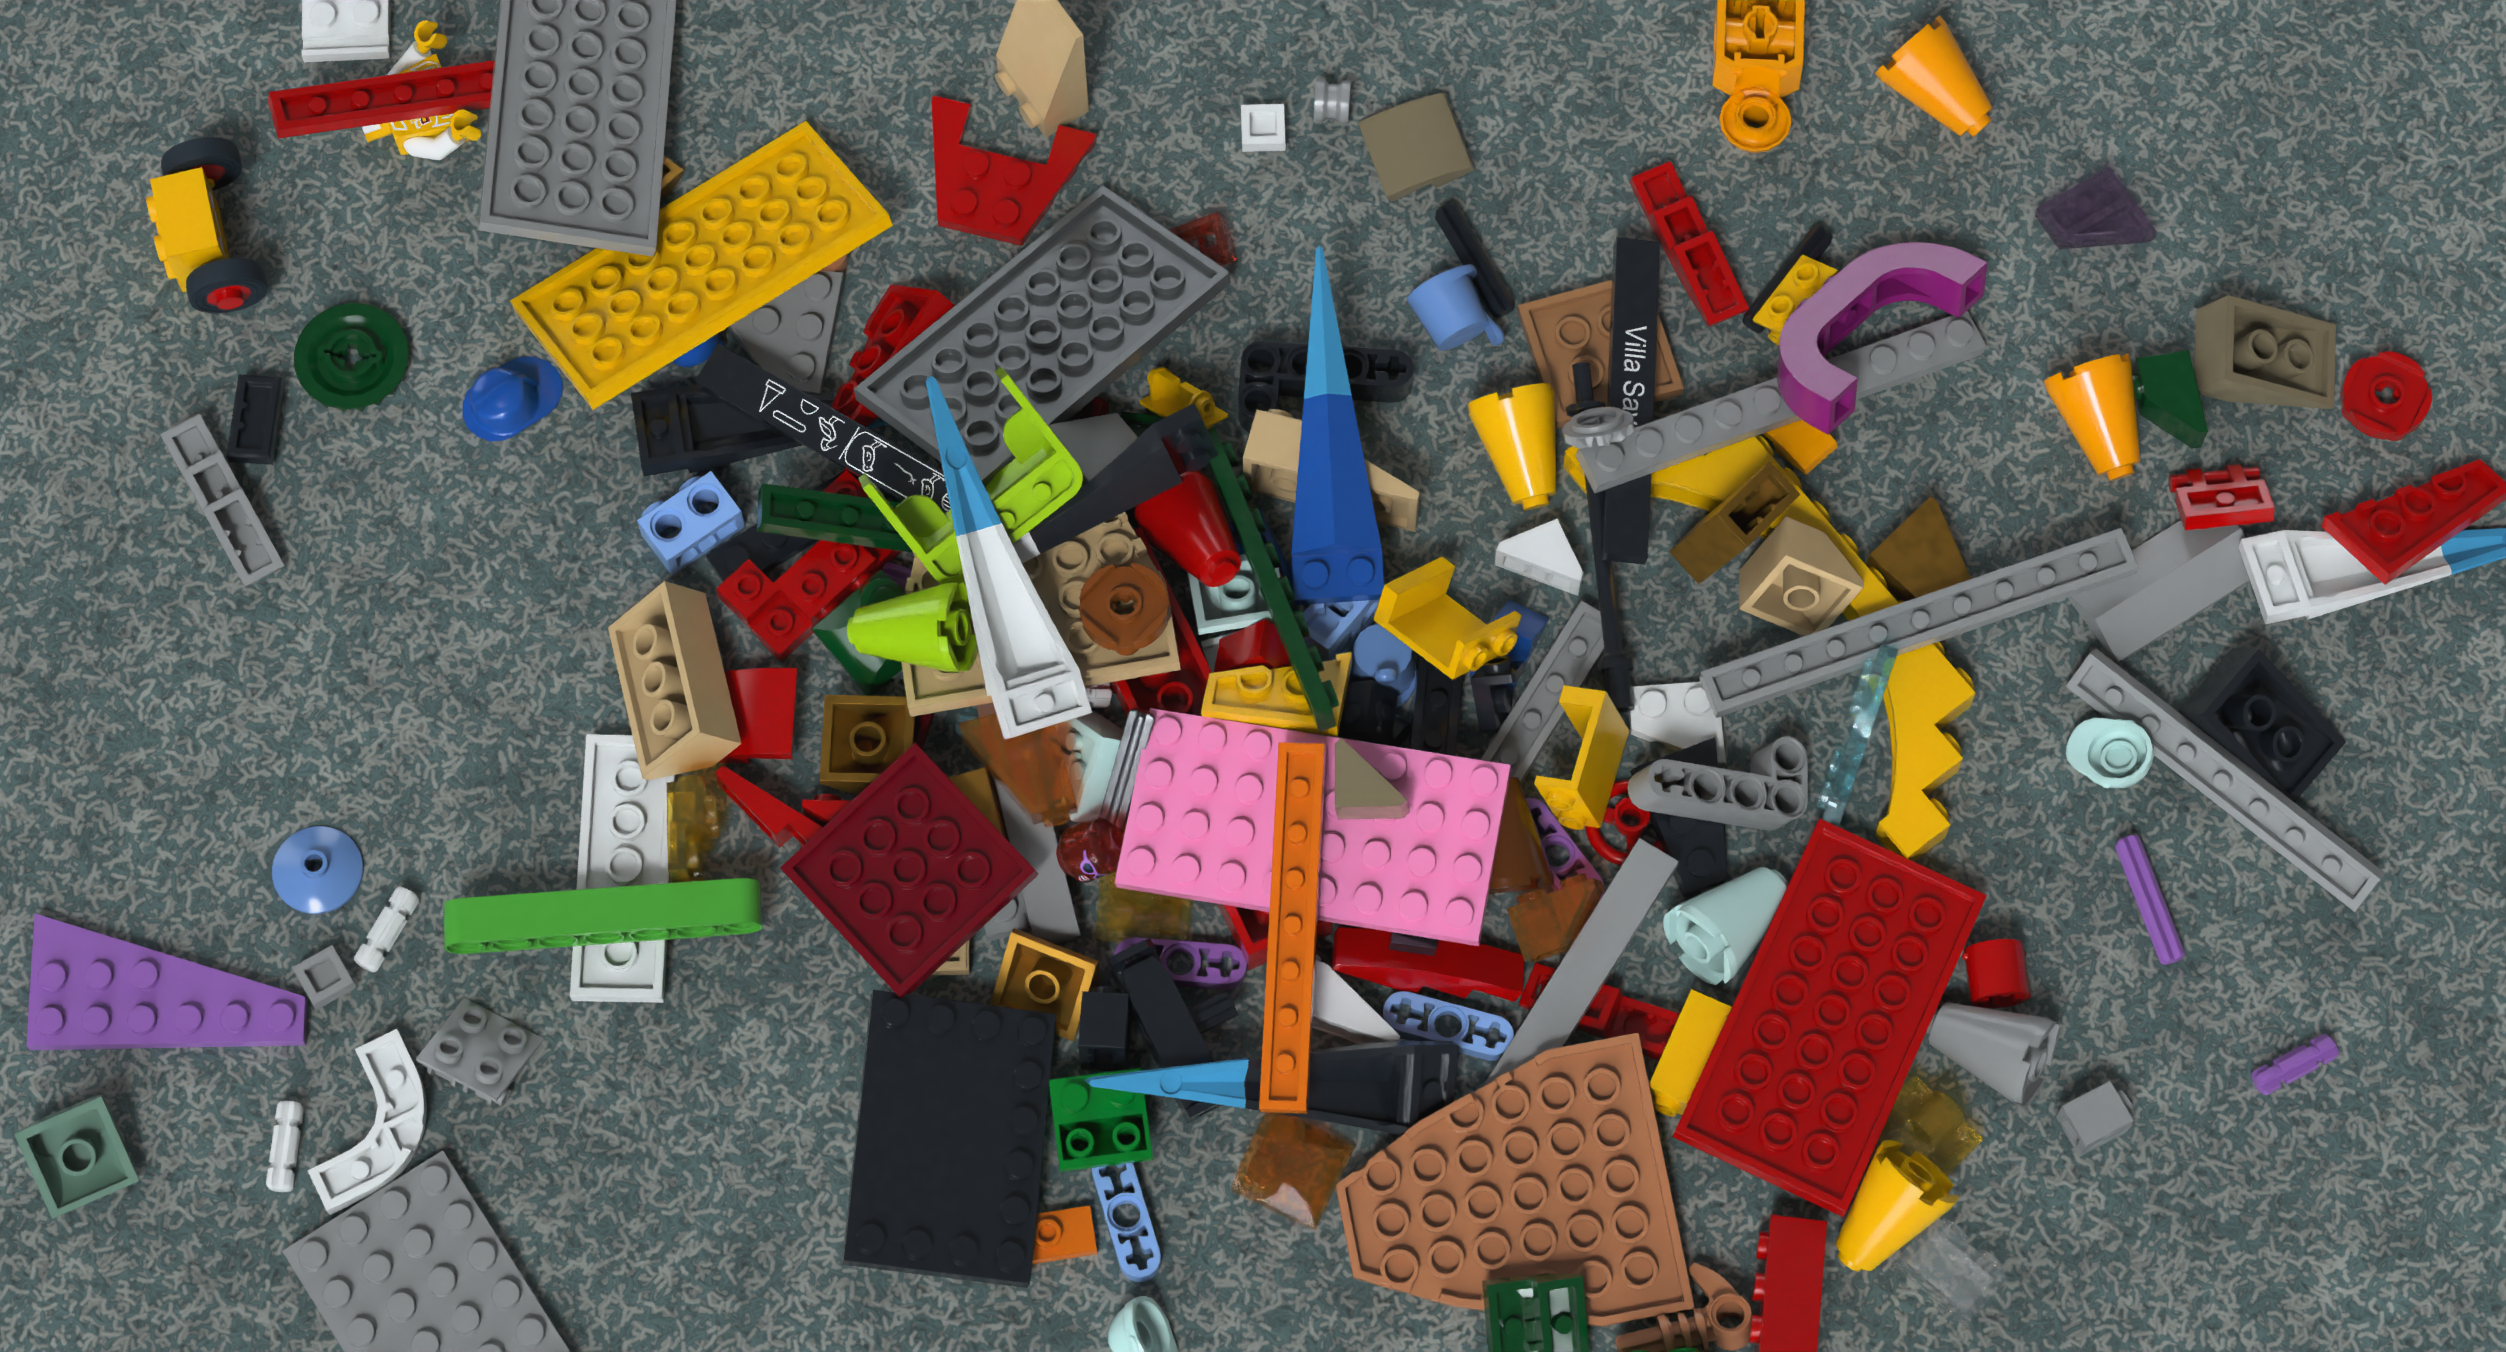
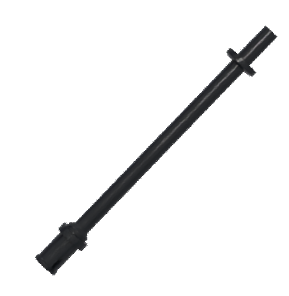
(1614, 663)

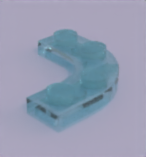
(1864, 709)

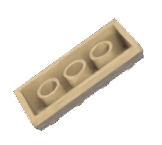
(674, 682)

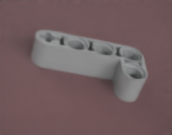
(1717, 788)

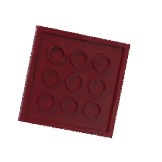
(909, 871)

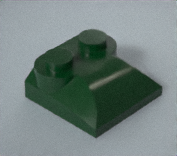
(866, 670)

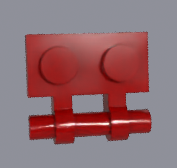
(2221, 497)

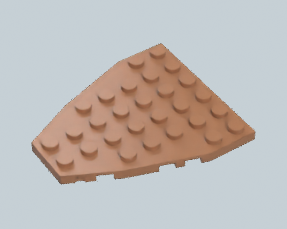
(1526, 1180)

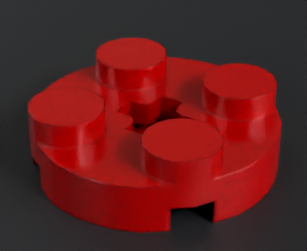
(2383, 420)

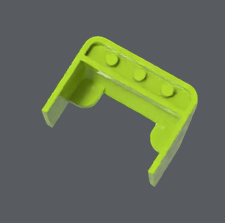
(1021, 492)

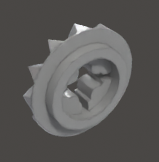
(1598, 427)

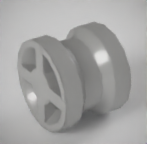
(1332, 101)

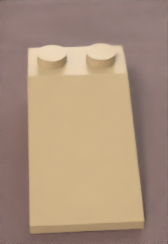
(1043, 65)
(1273, 462)

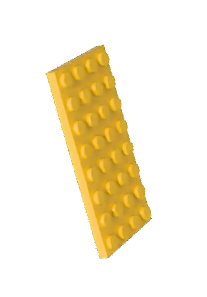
(713, 263)

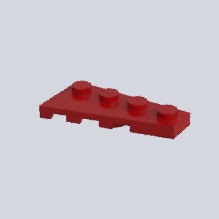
(2417, 520)

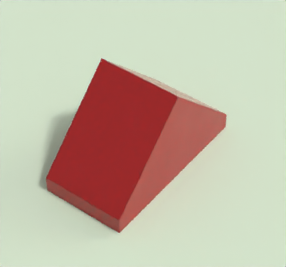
(1252, 647)

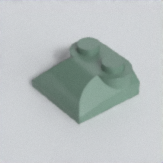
(76, 1155)

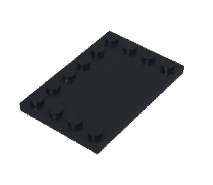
(949, 1139)

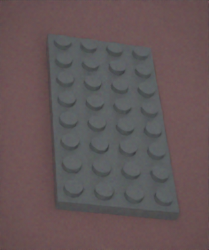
(1058, 322)

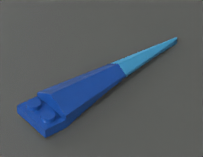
(1335, 522)

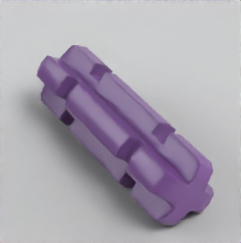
(2295, 1064)

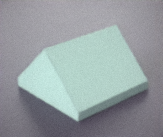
(1229, 605)

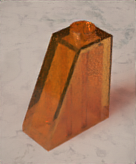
(1026, 767)

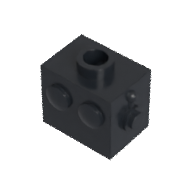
(1368, 713)

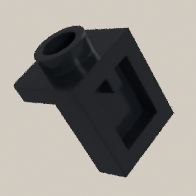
(1490, 695)

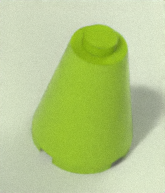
(919, 629)

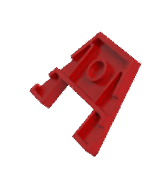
(992, 191)

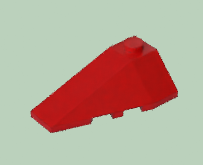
(892, 325)

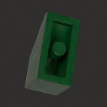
(2170, 396)

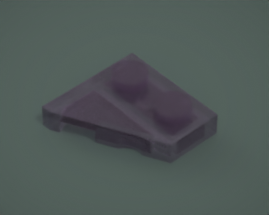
(2095, 215)

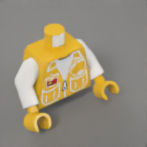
(428, 136)

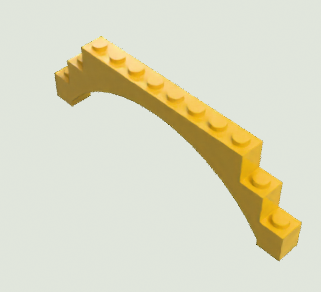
(1923, 685)

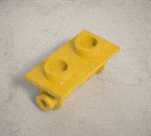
(1800, 283)
(1171, 395)

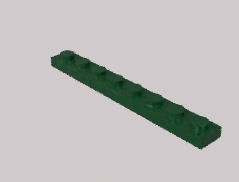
(1275, 591)

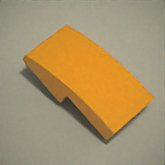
(1802, 444)

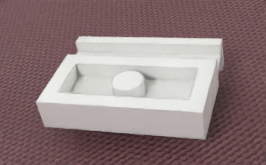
(345, 30)

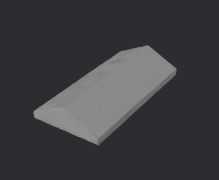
(2175, 580)

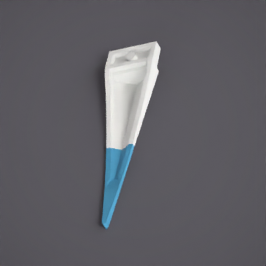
(2315, 575)
(1018, 645)

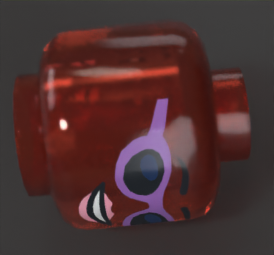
(1090, 849)

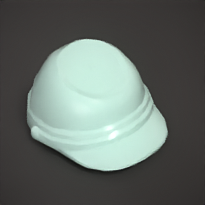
(2110, 751)
(1141, 1328)

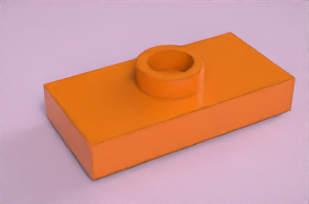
(1064, 1235)

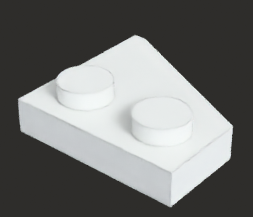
(1676, 717)

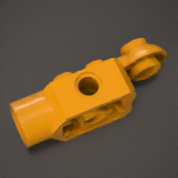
(1756, 64)

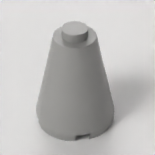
(1996, 1046)

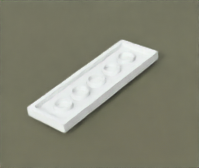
(620, 846)

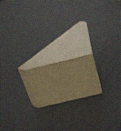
(1362, 790)

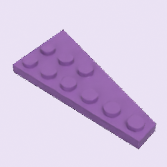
(127, 996)

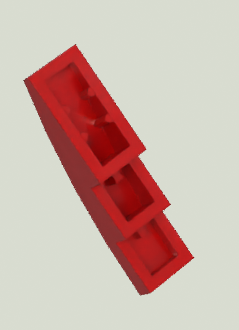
(1688, 244)
(1452, 969)

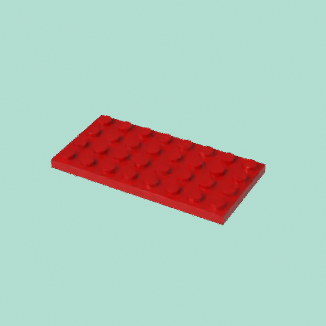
(1830, 1017)

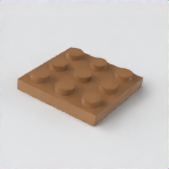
(1576, 330)

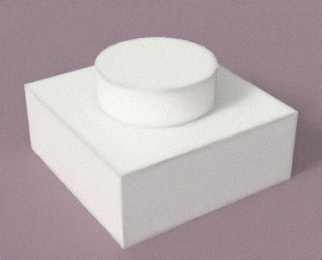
(1263, 127)

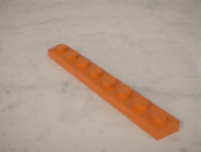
(1292, 928)

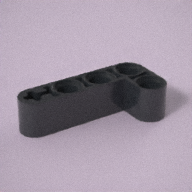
(1284, 381)

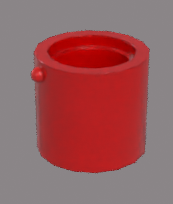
(1997, 973)

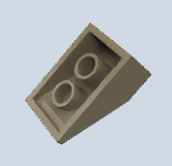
(2264, 355)

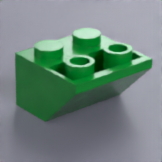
(1098, 1124)

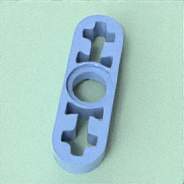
(1484, 1020)
(1147, 1243)

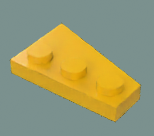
(1273, 696)

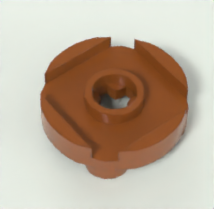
(1130, 631)

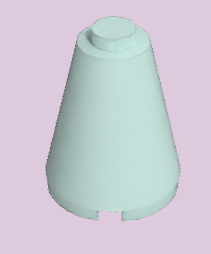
(1725, 923)

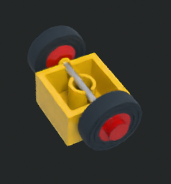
(192, 228)

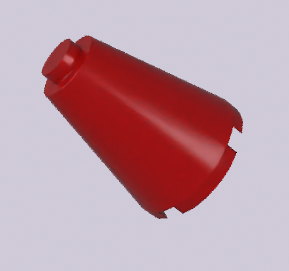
(1192, 529)

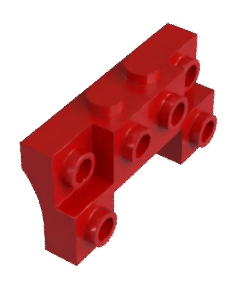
(825, 575)

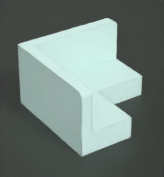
(1089, 755)

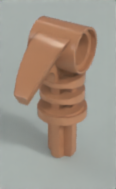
(1702, 1327)

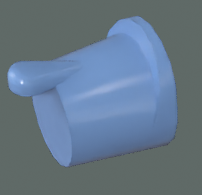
(1452, 310)
(1385, 660)

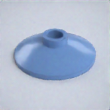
(330, 885)

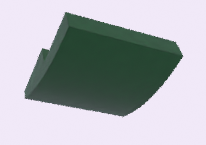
(1536, 1313)

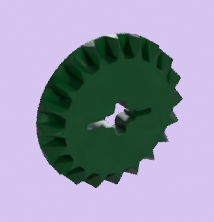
(333, 335)

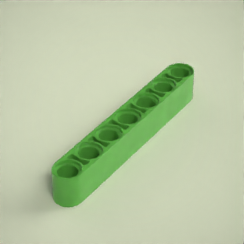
(602, 916)

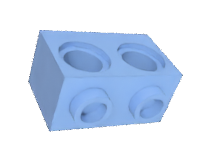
(698, 530)
(1337, 625)

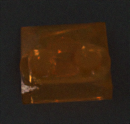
(1292, 1168)

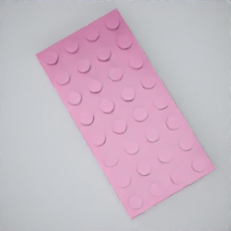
(1207, 829)

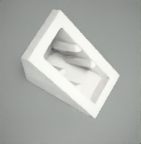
(1542, 556)

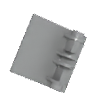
(479, 1052)

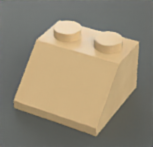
(1797, 579)

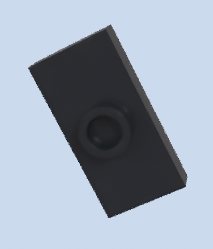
(255, 419)

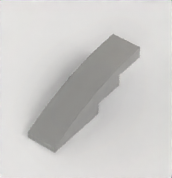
(222, 500)

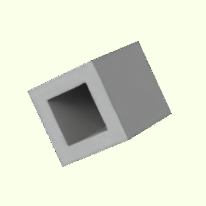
(2096, 1118)

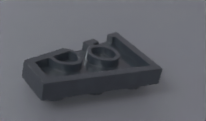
(1693, 842)

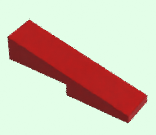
(767, 812)
(1613, 1014)

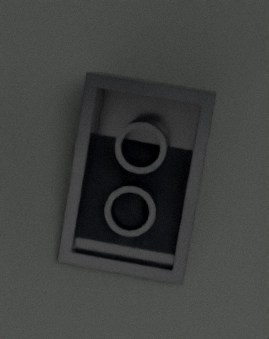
(2263, 721)

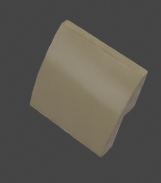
(1416, 146)

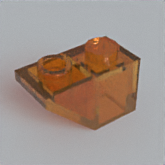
(1553, 921)

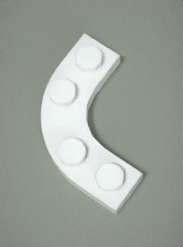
(392, 1138)

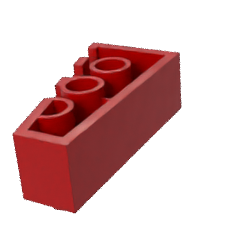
(1789, 1285)

